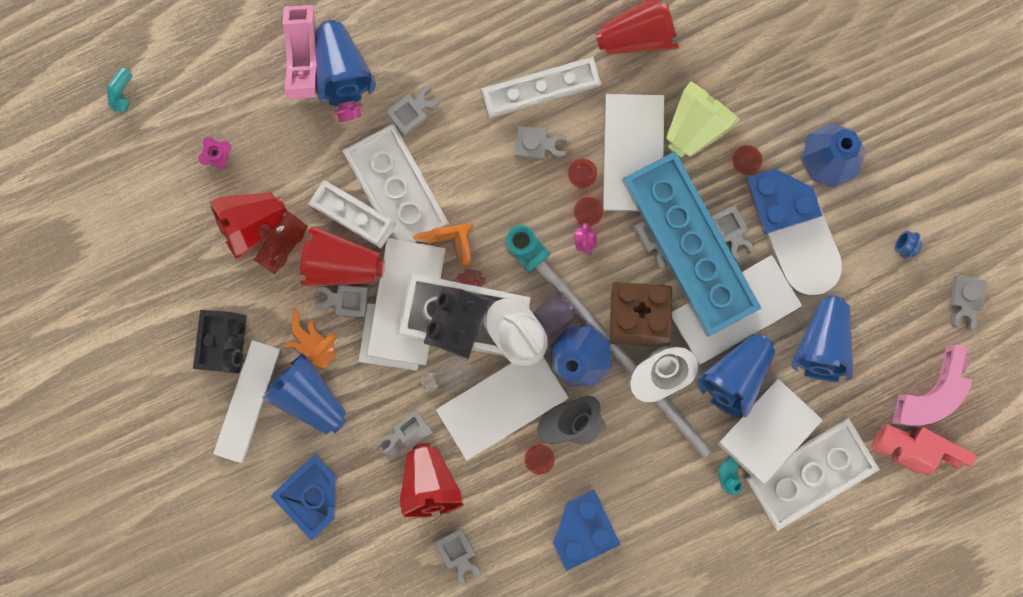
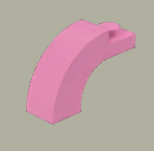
(300, 43)
(944, 396)

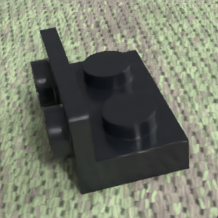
(220, 341)

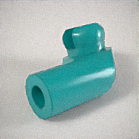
(115, 91)
(729, 477)

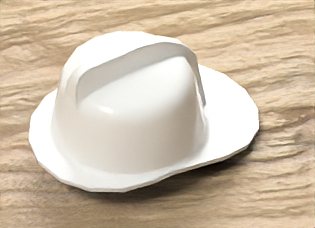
(516, 332)
(663, 373)

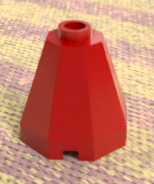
(242, 216)
(428, 484)

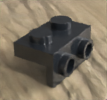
(455, 321)

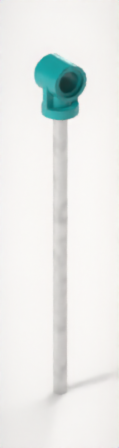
(534, 258)

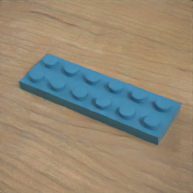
(691, 244)

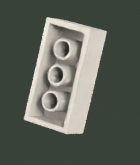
(421, 304)

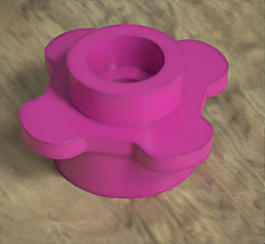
(348, 111)
(218, 160)
(585, 239)

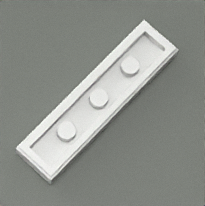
(541, 87)
(247, 402)

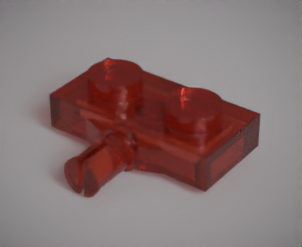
(280, 242)

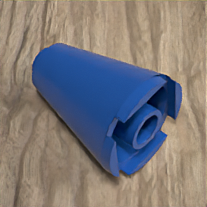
(339, 66)
(827, 342)
(738, 376)
(306, 396)

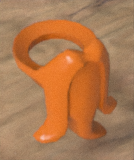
(456, 233)
(312, 344)

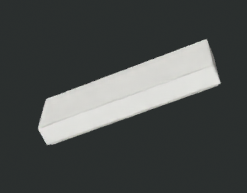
(352, 214)

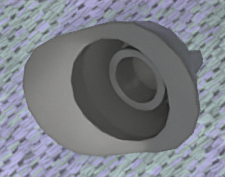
(572, 421)

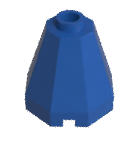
(833, 155)
(581, 356)

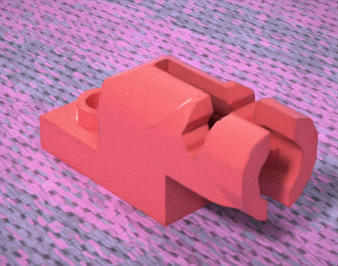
(920, 450)

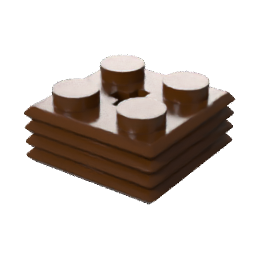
(625, 324)

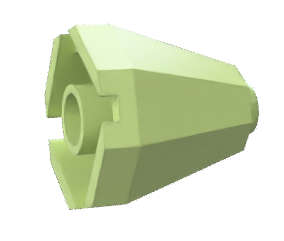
(698, 121)

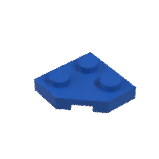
(782, 200)
(309, 496)
(584, 531)

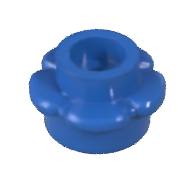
(908, 244)

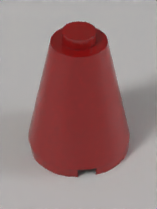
(639, 29)
(338, 261)

